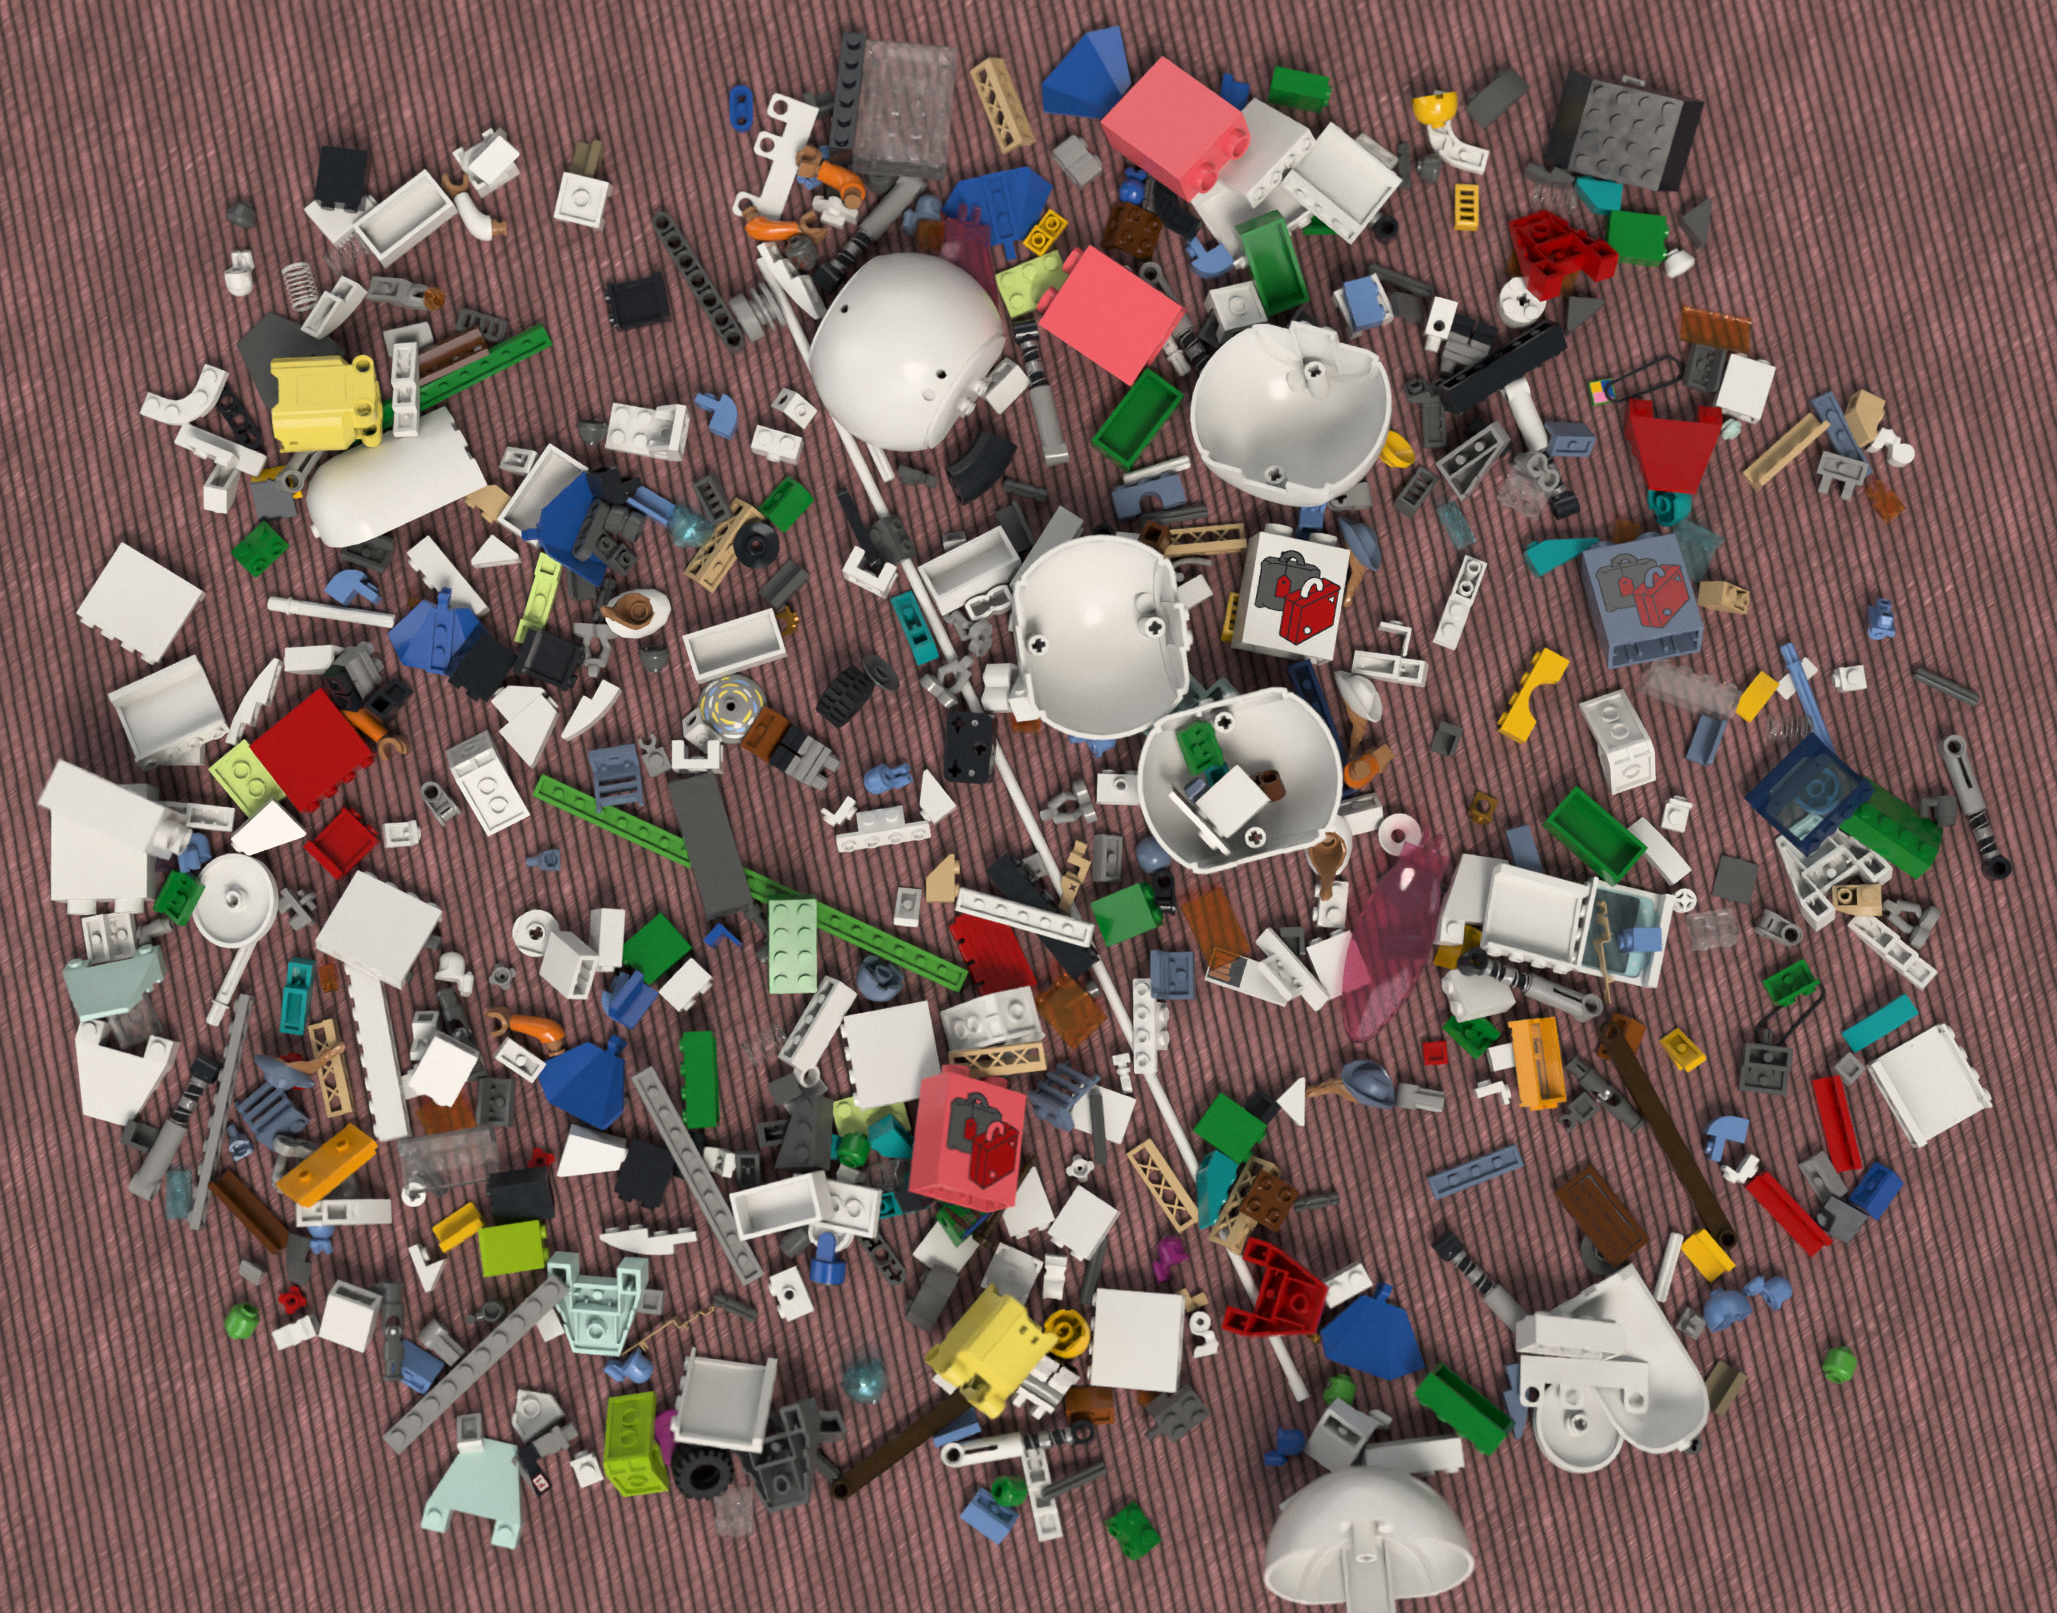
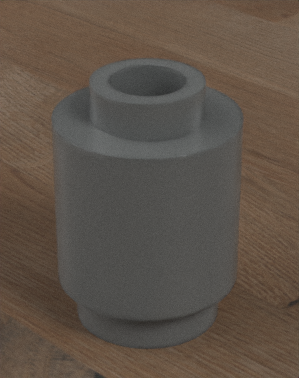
(795, 1241)

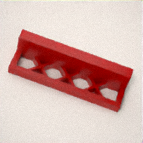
(1836, 1123)
(1787, 1213)

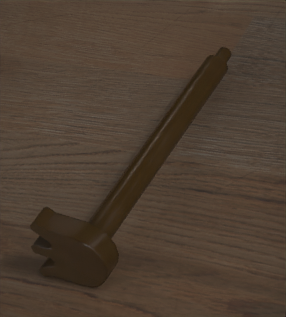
(982, 1238)

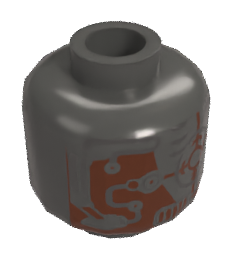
(801, 252)

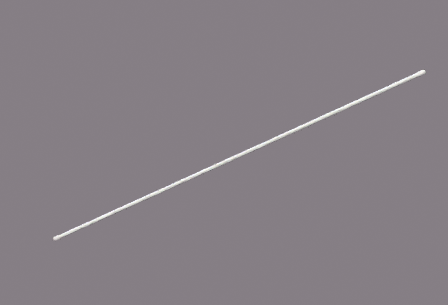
(1294, 1379)

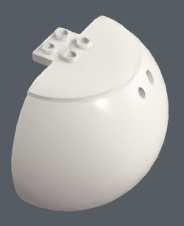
(892, 342)
(1291, 413)
(1094, 657)
(1264, 734)
(1366, 1541)

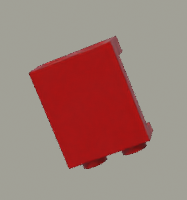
(343, 843)

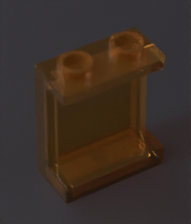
(1069, 1011)

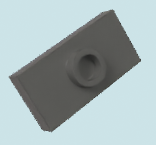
(1433, 425)

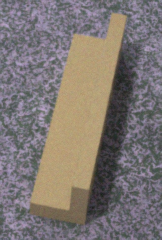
(1005, 101)
(1784, 451)
(1206, 548)
(722, 557)
(1002, 1066)
(337, 1067)
(1172, 1180)
(1243, 1224)

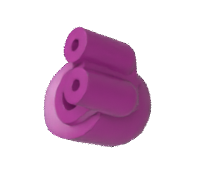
(1171, 1254)

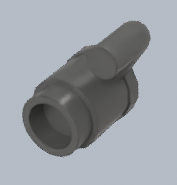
(1944, 809)
(492, 1311)

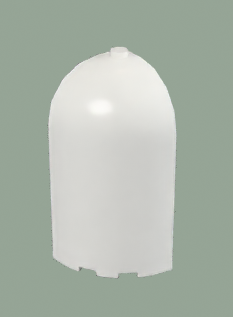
(391, 484)
(1675, 1387)

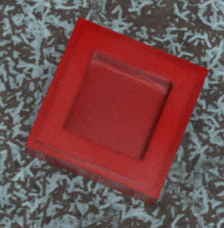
(1434, 1053)

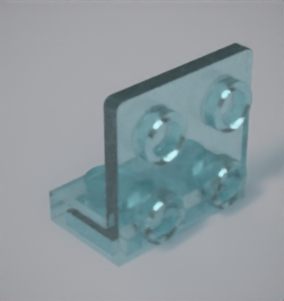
(1696, 547)

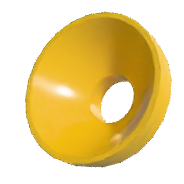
(1397, 451)

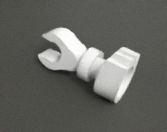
(1121, 1061)

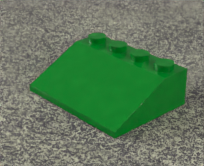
(1895, 832)

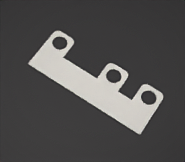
(799, 120)
(1578, 1373)

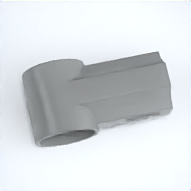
(1414, 1097)
(436, 1338)

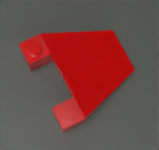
(1552, 249)
(1671, 451)
(1288, 1297)

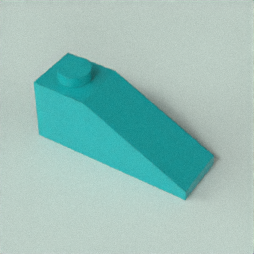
(1553, 553)
(914, 628)

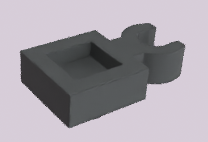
(911, 476)
(1580, 1109)

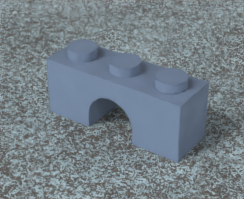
(1166, 489)

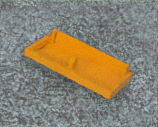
(328, 1166)

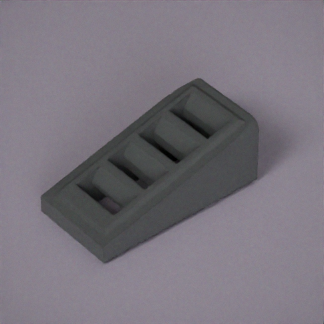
(465, 313)
(702, 494)
(1406, 503)

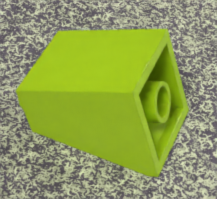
(513, 1248)

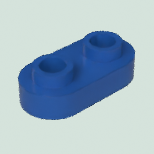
(741, 110)

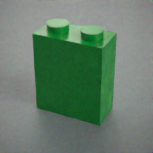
(1299, 90)
(1637, 237)
(1127, 913)
(655, 949)
(1230, 1129)

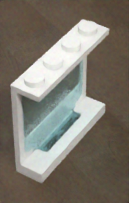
(1625, 910)

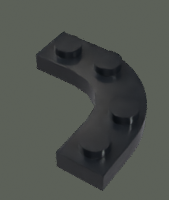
(1173, 215)

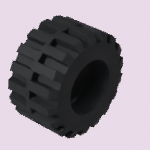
(845, 696)
(703, 1482)

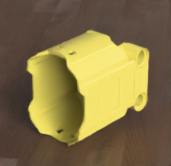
(326, 403)
(990, 1351)

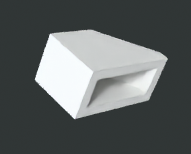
(221, 489)
(514, 699)
(934, 800)

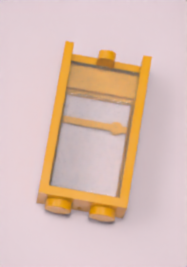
(1538, 1063)

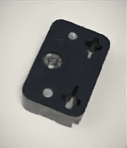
(963, 745)

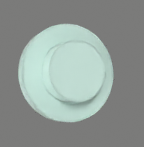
(1730, 429)

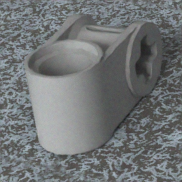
(1354, 499)
(440, 803)
(1777, 928)

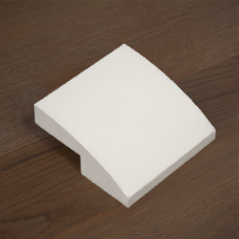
(110, 937)
(940, 1250)

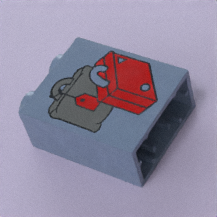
(1641, 600)

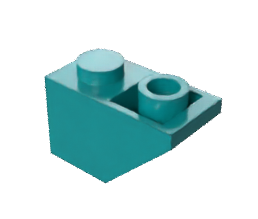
(1599, 195)

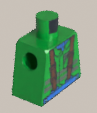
(960, 1221)

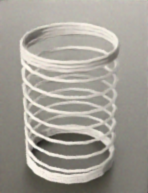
(287, 268)

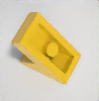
(1682, 1050)

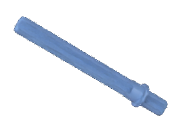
(1805, 693)

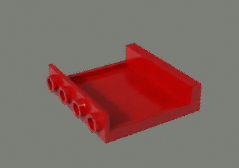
(313, 751)

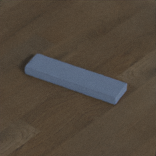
(1838, 432)
(1475, 1171)

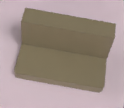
(588, 159)
(1723, 1386)

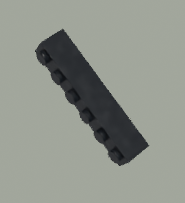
(847, 99)
(1502, 367)
(1023, 887)

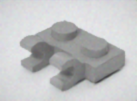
(1842, 469)

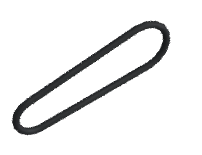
(1638, 370)
(1796, 1025)

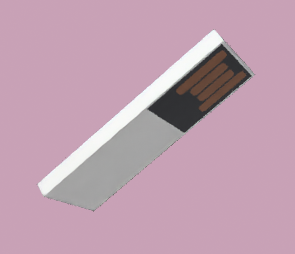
(1206, 831)
(1245, 976)

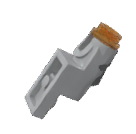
(405, 294)

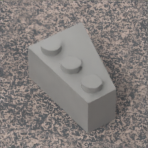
(1473, 459)

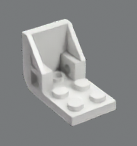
(649, 431)
(1622, 741)
(486, 783)
(991, 1019)

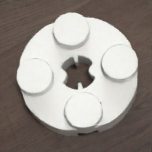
(528, 922)

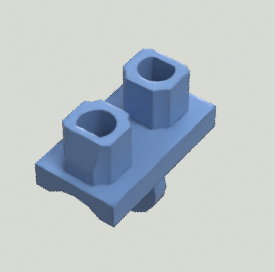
(1881, 620)

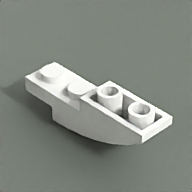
(1459, 602)
(344, 1213)
(640, 1241)

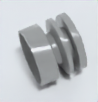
(757, 312)

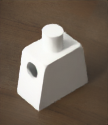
(1440, 312)

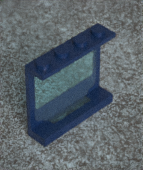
(1809, 794)

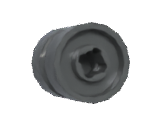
(624, 522)

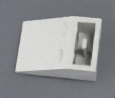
(1339, 1436)

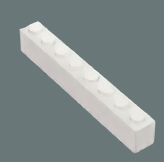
(379, 1055)

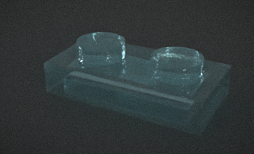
(1456, 525)
(178, 1194)

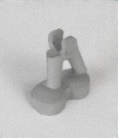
(1535, 465)
(589, 631)
(978, 633)
(935, 684)
(1079, 794)
(1925, 919)
(289, 1147)

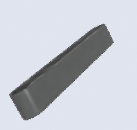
(695, 272)

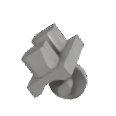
(303, 916)

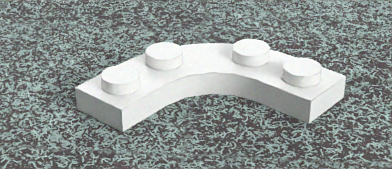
(1454, 151)
(193, 406)

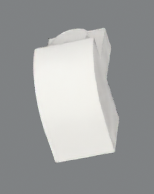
(424, 1028)

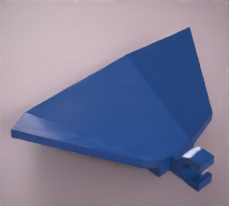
(1089, 77)
(1008, 203)
(560, 526)
(433, 633)
(587, 1082)
(1373, 1337)

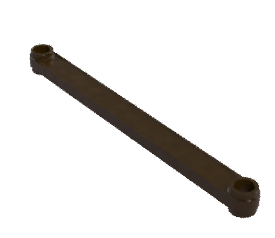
(1666, 1135)
(902, 1444)

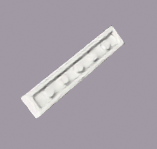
(1025, 917)

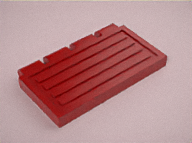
(995, 954)

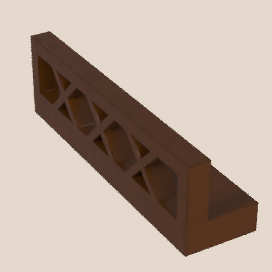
(452, 354)
(251, 1211)

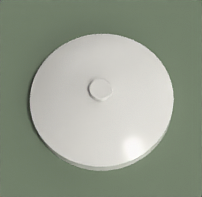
(237, 901)
(1575, 1438)

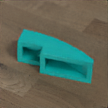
(297, 995)
(1879, 1023)

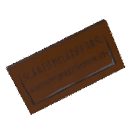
(1601, 1216)

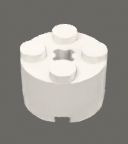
(1509, 309)

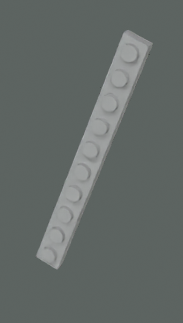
(223, 1100)
(696, 1175)
(476, 1363)

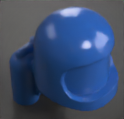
(1133, 188)
(1289, 1443)

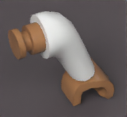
(478, 224)

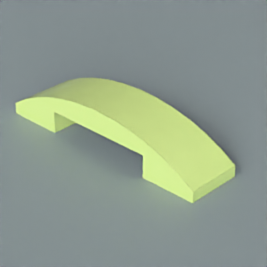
(541, 596)

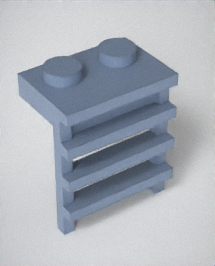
(616, 765)
(1172, 975)
(1055, 1105)
(282, 1119)

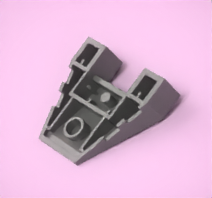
(279, 338)
(788, 1458)

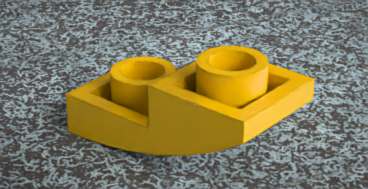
(1045, 233)
(1756, 696)

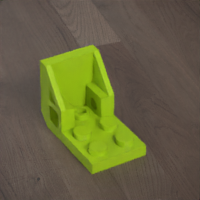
(630, 1453)

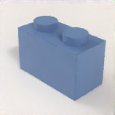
(1362, 304)
(1640, 940)

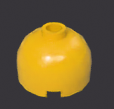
(1435, 109)
(1072, 1333)

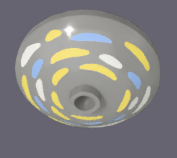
(748, 702)

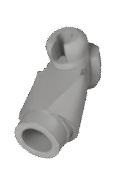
(154, 929)

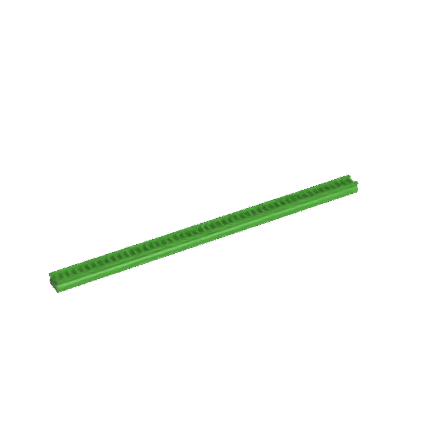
(828, 919)

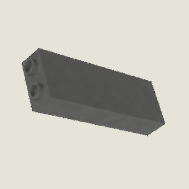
(710, 845)

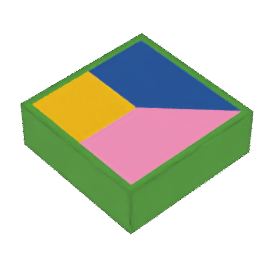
(1597, 392)

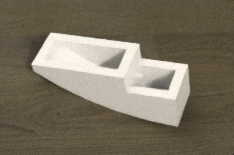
(334, 308)
(1390, 668)
(591, 711)
(1660, 852)

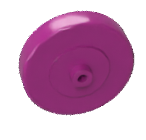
(664, 1435)

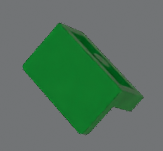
(786, 504)

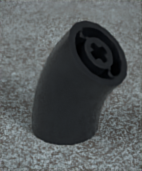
(979, 466)

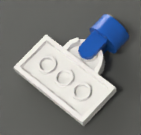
(855, 1214)

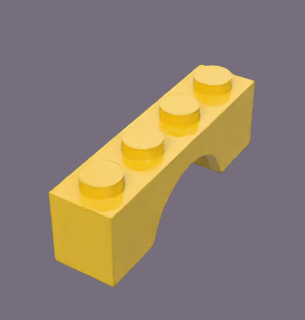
(1546, 669)

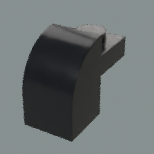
(607, 485)
(385, 704)

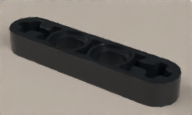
(234, 411)
(859, 529)

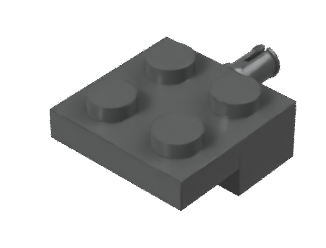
(1765, 1067)
(1176, 1414)

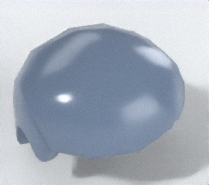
(1152, 856)

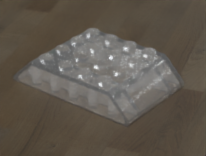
(905, 110)

